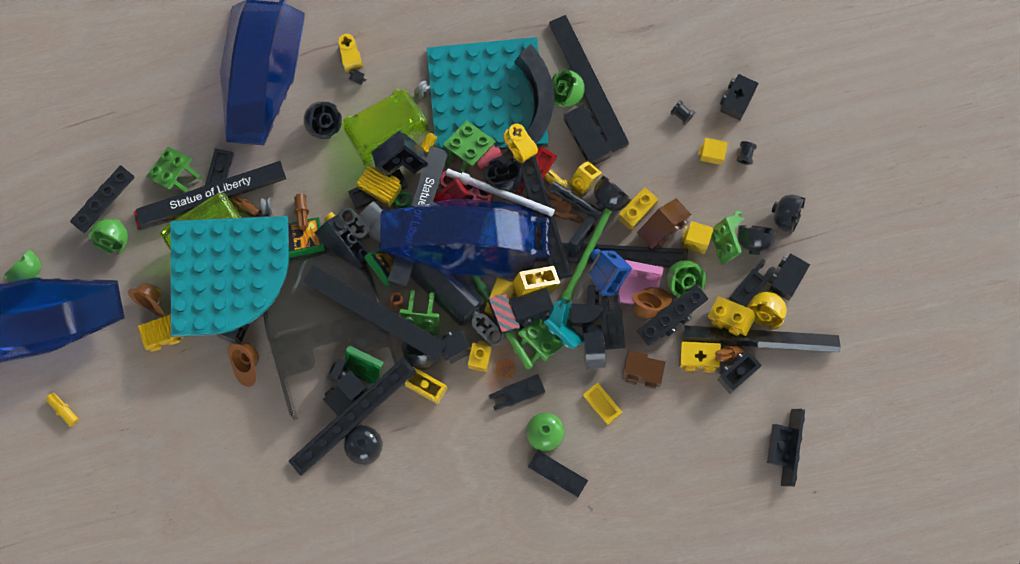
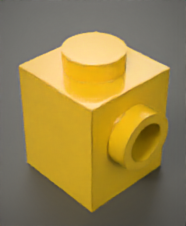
(712, 151)
(585, 177)
(480, 356)

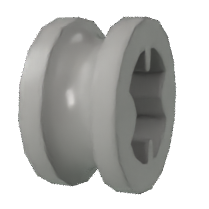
(422, 90)
(266, 206)

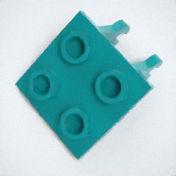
(559, 326)

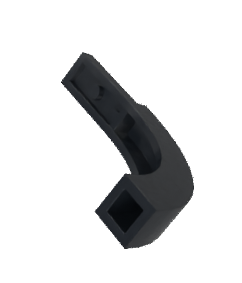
(543, 96)

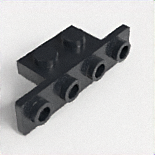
(102, 199)
(676, 313)
(785, 446)

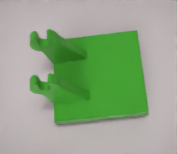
(468, 144)
(169, 168)
(725, 238)
(427, 322)
(540, 339)

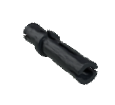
(575, 200)

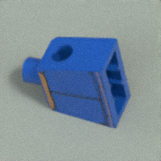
(608, 271)

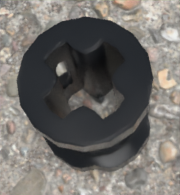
(682, 112)
(746, 147)

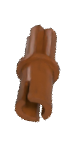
(245, 207)
(301, 211)
(396, 301)
(728, 353)

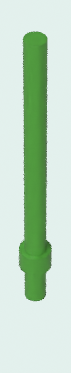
(585, 257)
(482, 289)

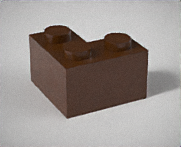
(664, 222)
(643, 370)

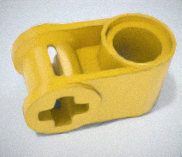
(350, 55)
(520, 144)

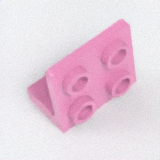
(639, 278)

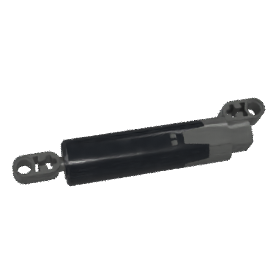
(449, 289)

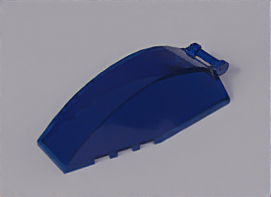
(258, 67)
(466, 236)
(53, 313)

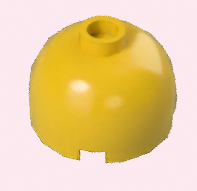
(768, 309)

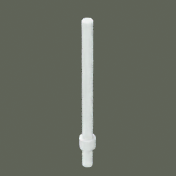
(466, 179)

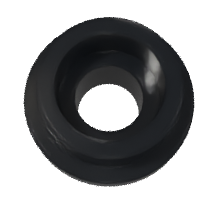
(357, 77)

